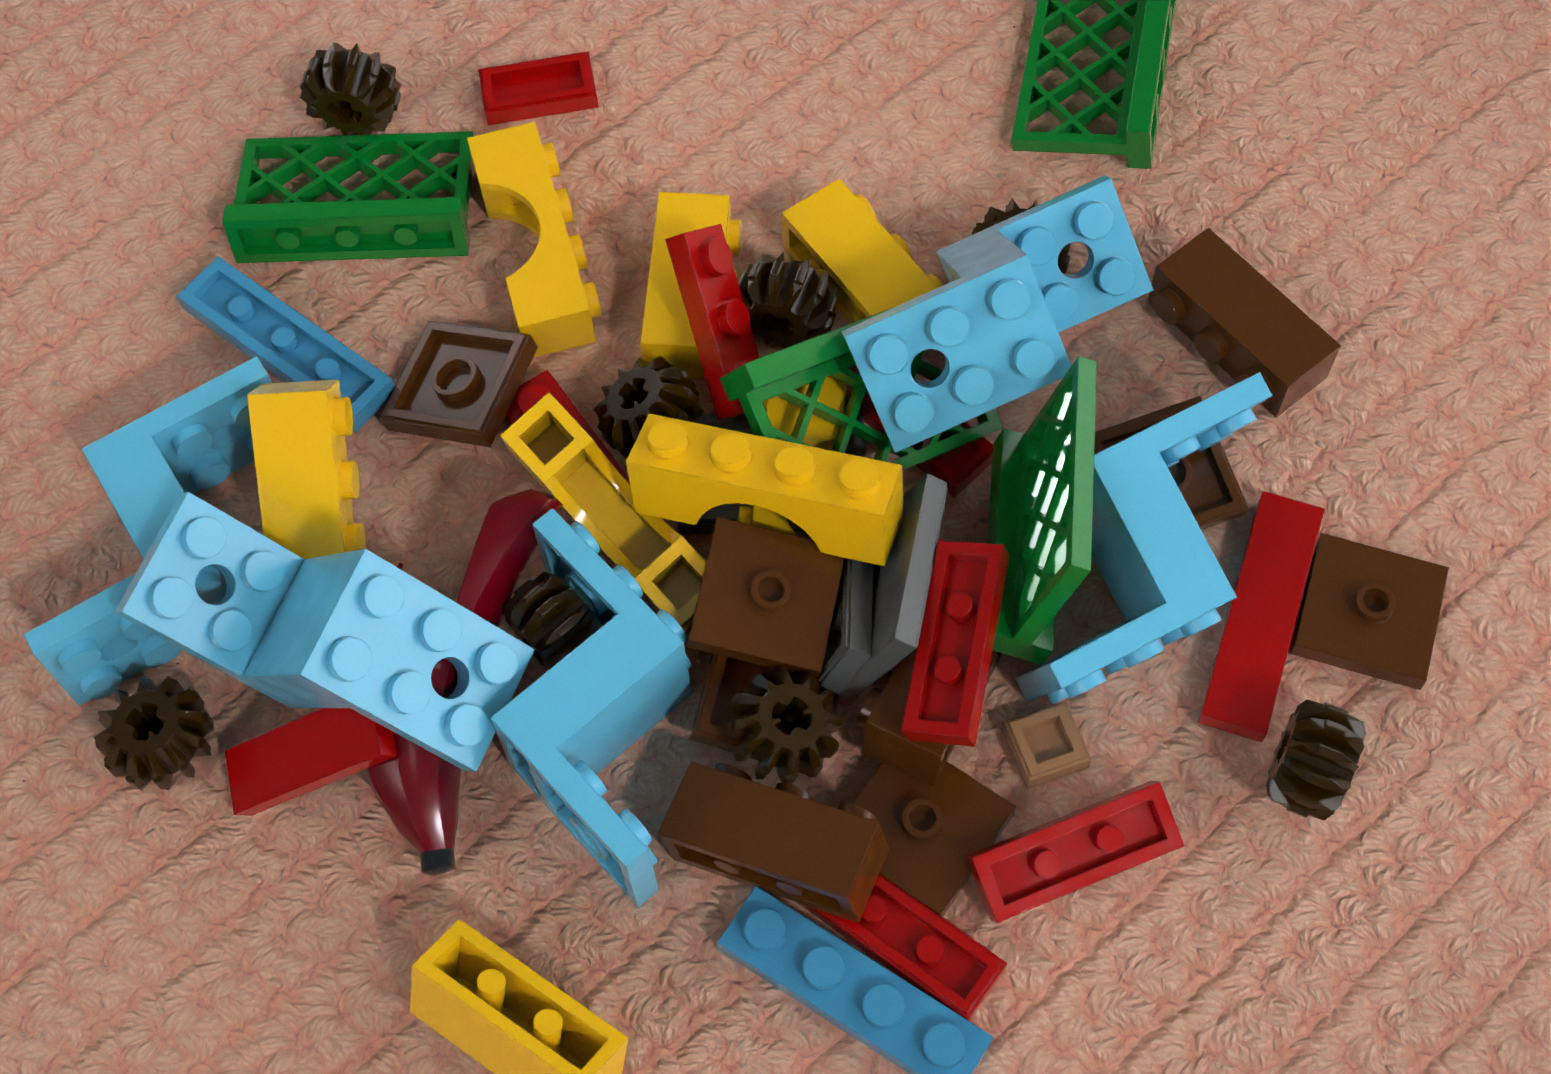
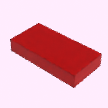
(538, 88)

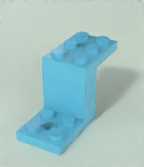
(998, 314)
(143, 471)
(1150, 545)
(327, 631)
(596, 705)

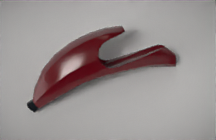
(417, 785)

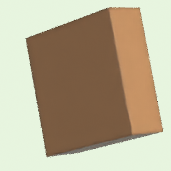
(1046, 744)

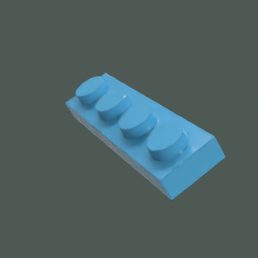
(282, 337)
(851, 989)

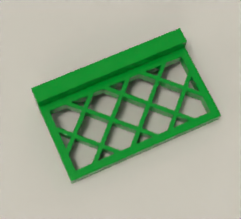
(1139, 93)
(353, 224)
(810, 364)
(1044, 513)

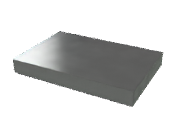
(903, 584)

